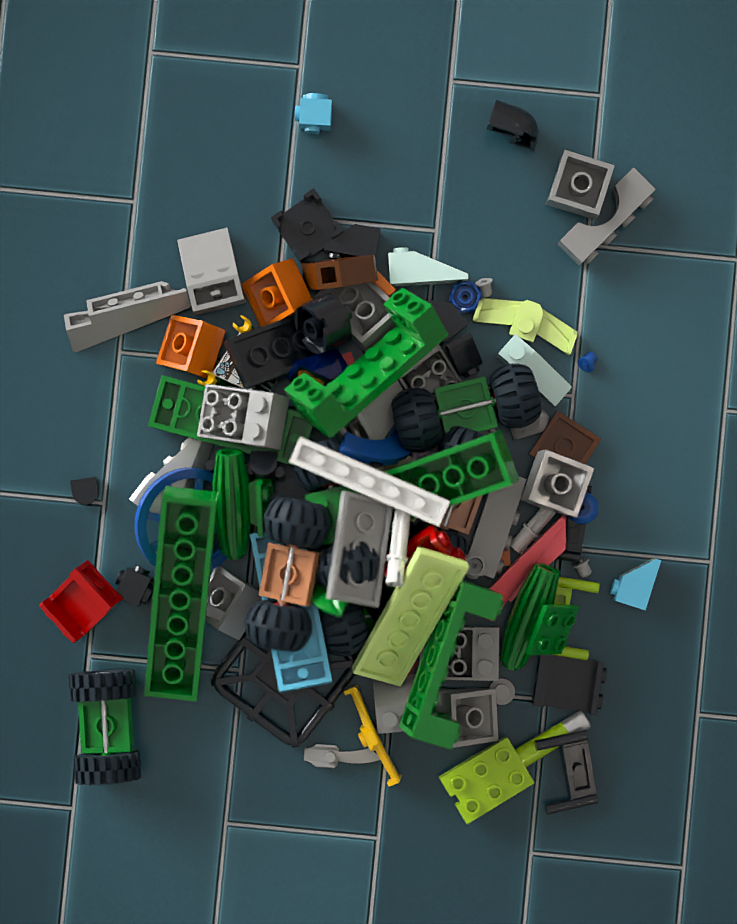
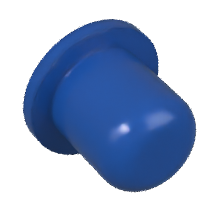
(587, 362)

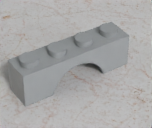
(629, 194)

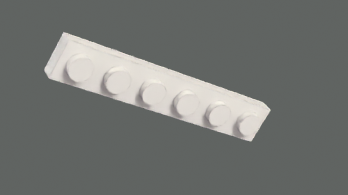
(369, 481)

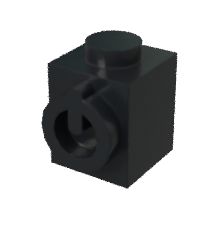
(135, 585)

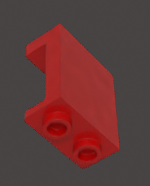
(431, 540)
(80, 602)

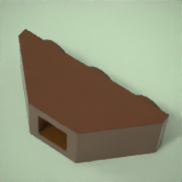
(339, 272)

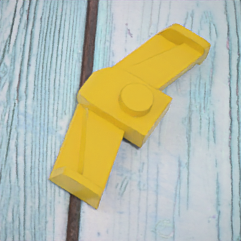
(370, 737)

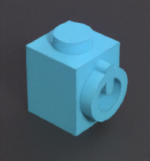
(314, 113)

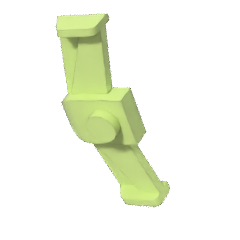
(526, 321)

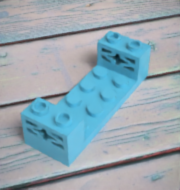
(310, 664)

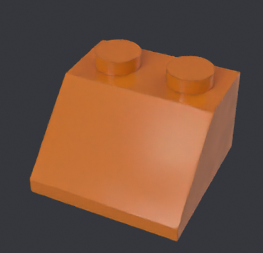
(276, 292)
(190, 346)

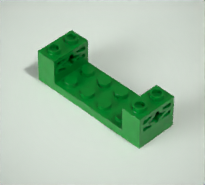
(334, 406)
(179, 411)
(419, 717)

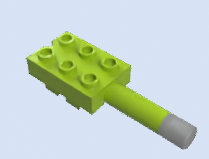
(500, 770)

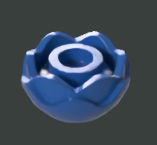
(465, 288)
(590, 512)

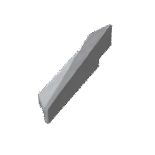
(122, 313)

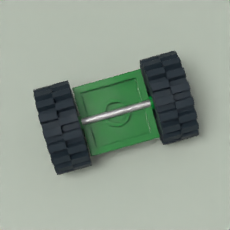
(105, 726)

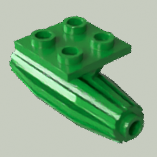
(238, 502)
(535, 622)

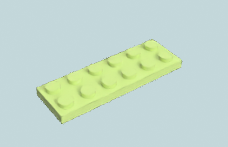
(410, 616)

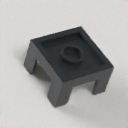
(306, 226)

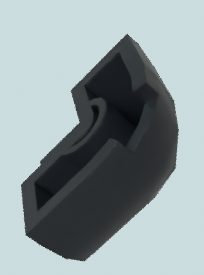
(514, 123)

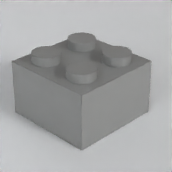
(580, 185)

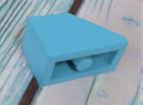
(636, 584)

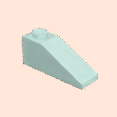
(415, 269)
(549, 382)

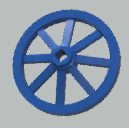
(143, 513)

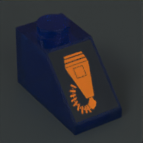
(320, 367)

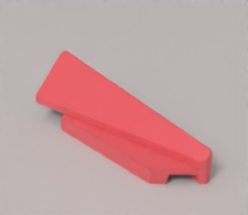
(543, 550)

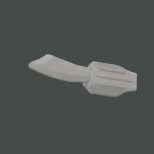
(329, 755)

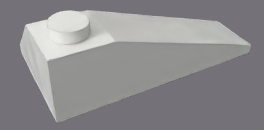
(192, 455)

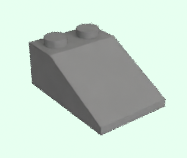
(369, 317)

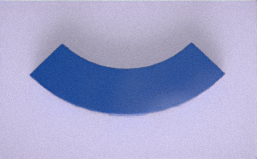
(385, 451)

